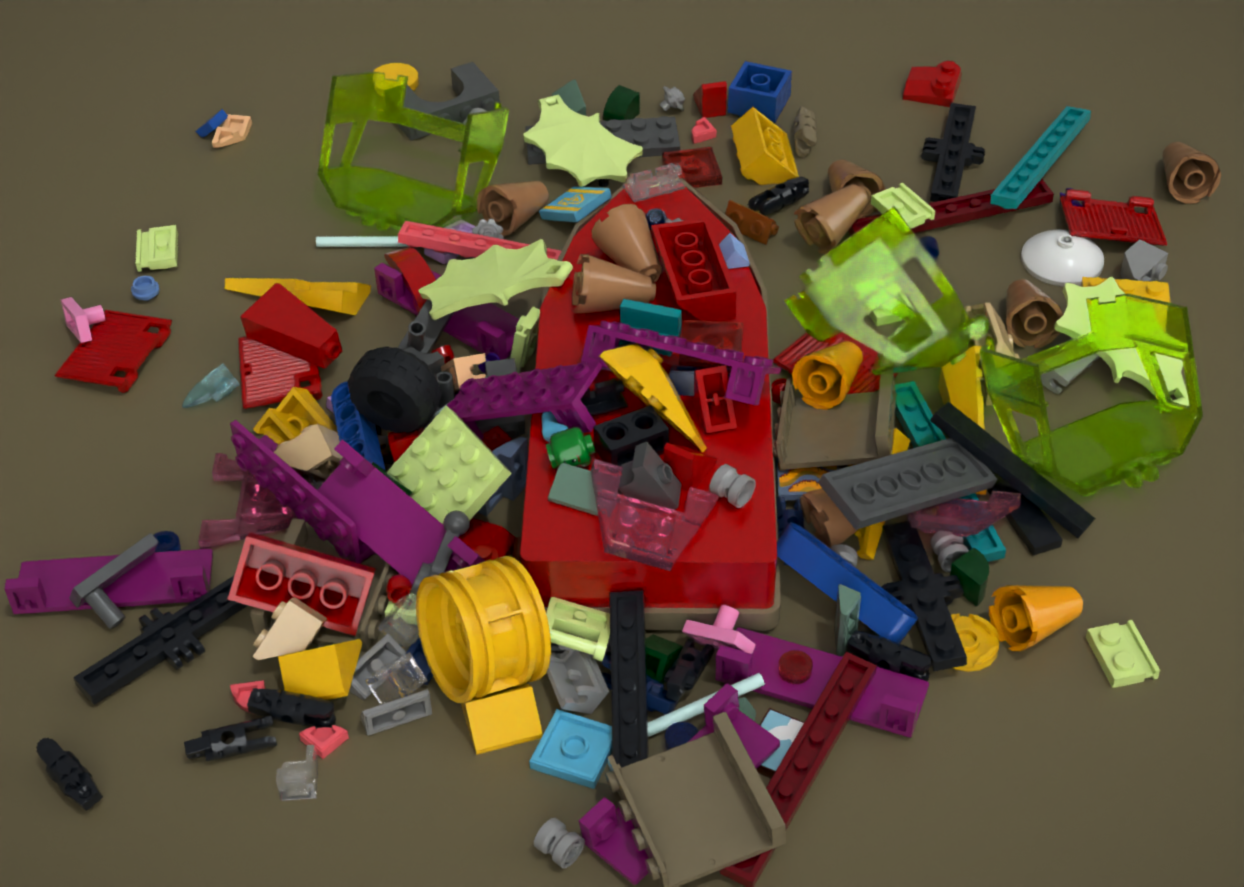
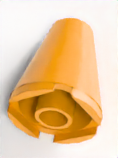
(827, 374)
(1032, 612)

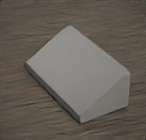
(380, 654)
(396, 712)

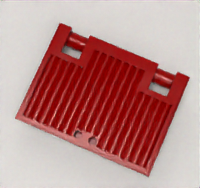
(1112, 219)
(115, 345)
(271, 374)
(864, 380)

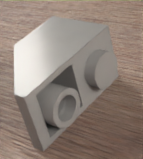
(1144, 262)

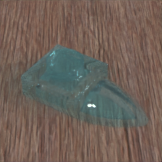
(215, 385)

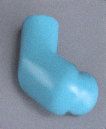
(550, 425)

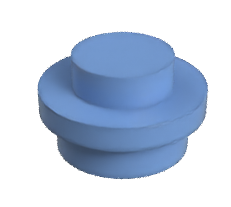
(145, 288)

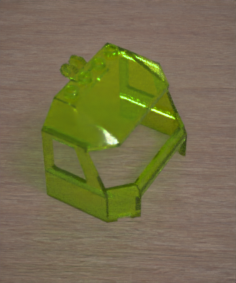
(392, 197)
(868, 275)
(1117, 441)

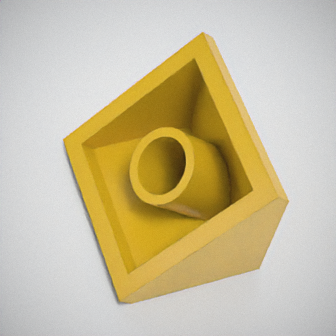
(321, 671)
(503, 719)

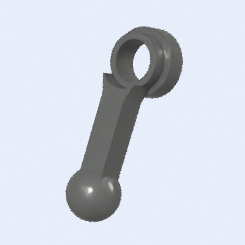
(455, 524)

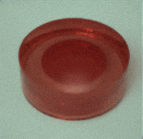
(795, 667)

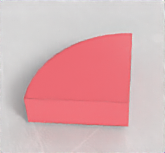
(702, 131)
(242, 691)
(324, 738)

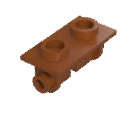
(751, 222)

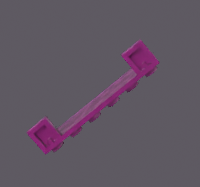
(479, 326)
(745, 377)
(529, 393)
(293, 490)
(389, 517)
(156, 580)
(889, 702)
(604, 825)

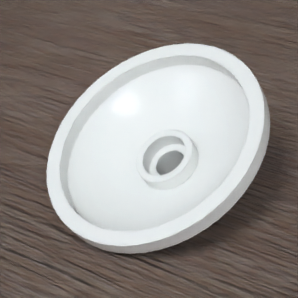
(1061, 258)

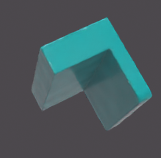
(652, 317)

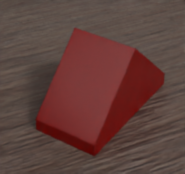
(711, 99)
(709, 399)
(688, 464)

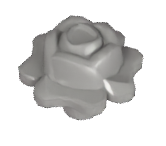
(673, 98)
(488, 228)

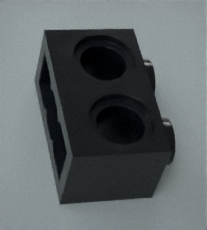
(618, 437)

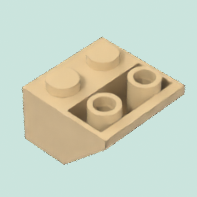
(312, 451)

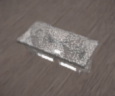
(643, 185)

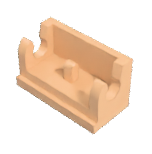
(461, 369)

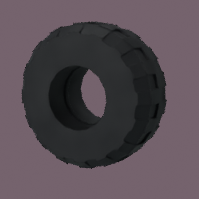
(394, 389)

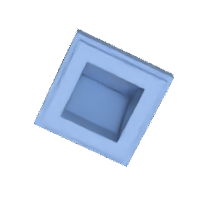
(734, 252)

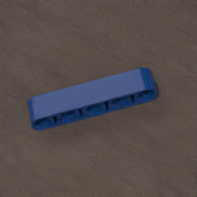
(355, 427)
(828, 569)

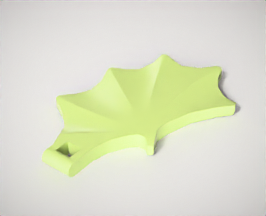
(580, 144)
(493, 278)
(1123, 361)

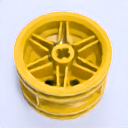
(483, 628)

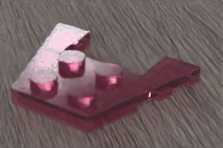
(256, 510)
(965, 515)
(643, 529)

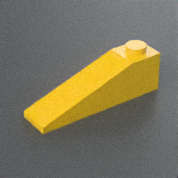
(649, 381)

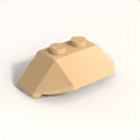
(1002, 341)

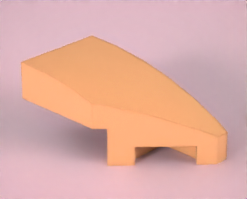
(232, 131)

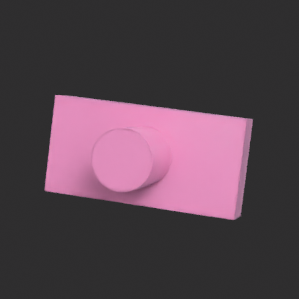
(79, 319)
(720, 632)

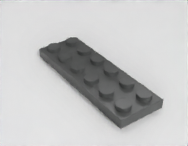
(653, 134)
(906, 482)

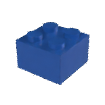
(759, 87)

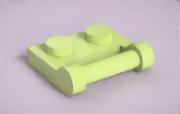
(579, 621)

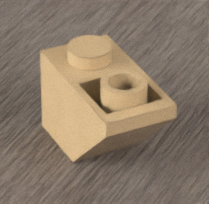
(292, 631)

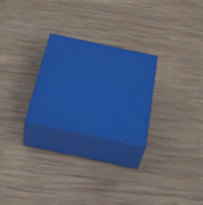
(212, 123)

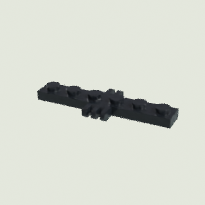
(952, 152)
(925, 595)
(160, 640)

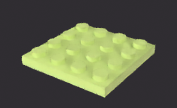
(449, 468)

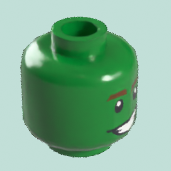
(570, 448)

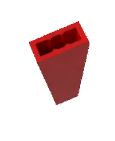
(291, 327)

